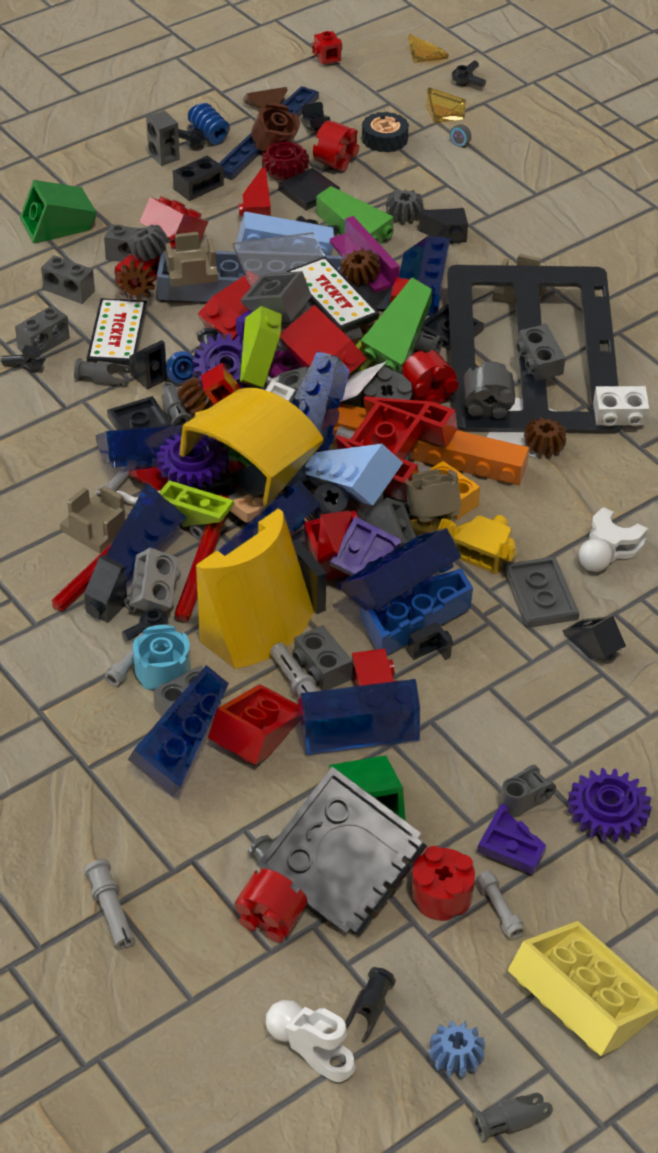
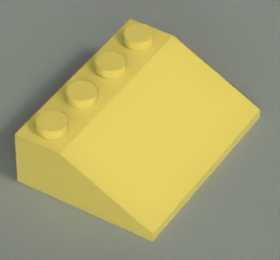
(586, 986)

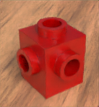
(327, 47)

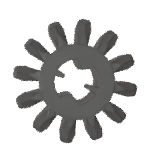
(404, 205)
(148, 243)

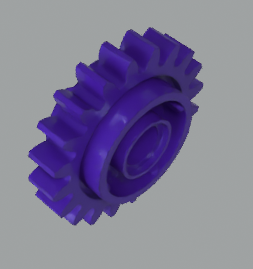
(219, 352)
(200, 465)
(609, 804)

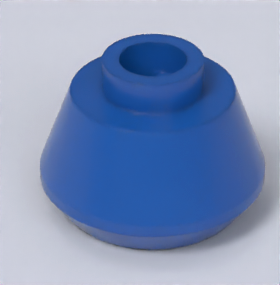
(180, 367)

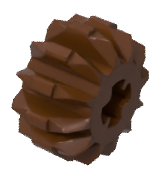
(360, 267)
(129, 274)
(193, 396)
(545, 437)

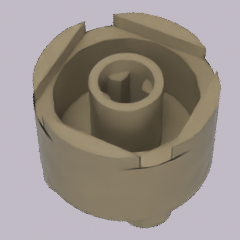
(433, 494)

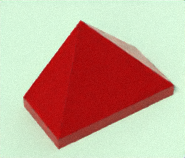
(151, 476)
(331, 534)

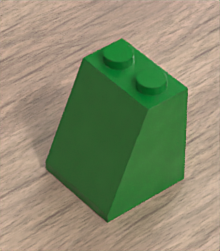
(56, 211)
(378, 779)

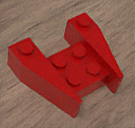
(397, 427)

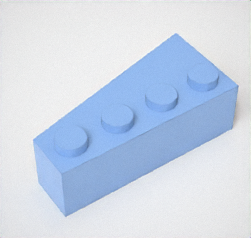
(261, 227)
(358, 470)

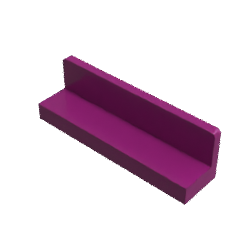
(358, 237)

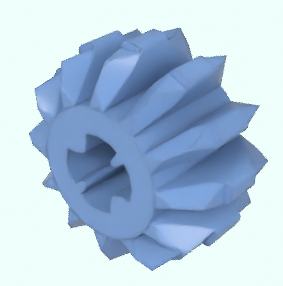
(457, 1049)

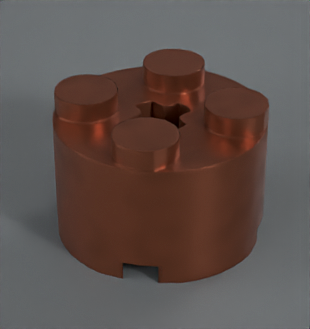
(274, 125)

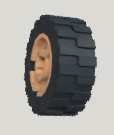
(385, 132)

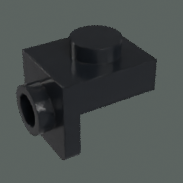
(314, 115)
(428, 640)

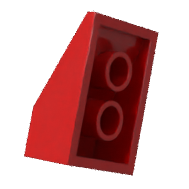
(225, 307)
(316, 333)
(254, 723)

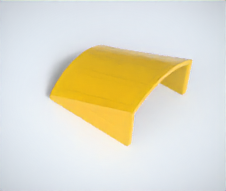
(263, 430)
(253, 596)

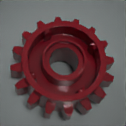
(285, 160)

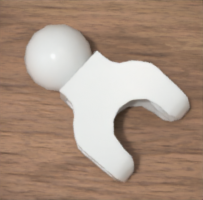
(610, 542)
(312, 1037)

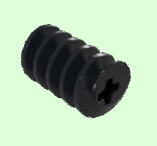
(331, 498)

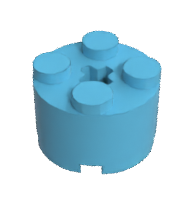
(160, 656)

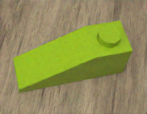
(259, 345)
(196, 505)

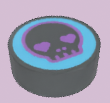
(460, 135)

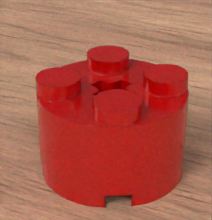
(336, 145)
(430, 377)
(443, 883)
(270, 904)

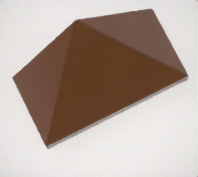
(261, 98)

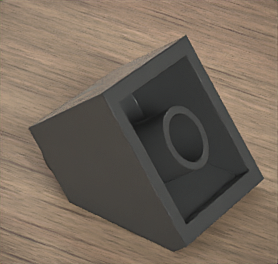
(279, 292)

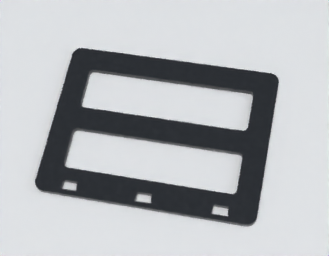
(526, 282)

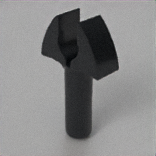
(28, 358)

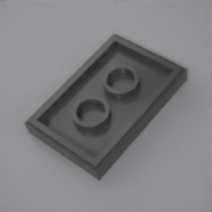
(541, 592)

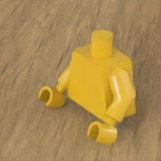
(483, 541)

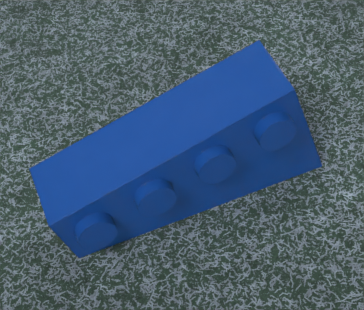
(431, 603)

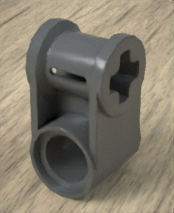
(526, 791)

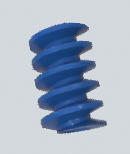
(206, 118)

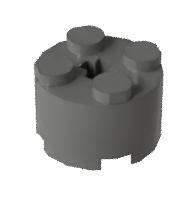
(387, 385)
(489, 390)

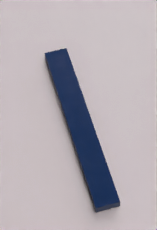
(246, 151)

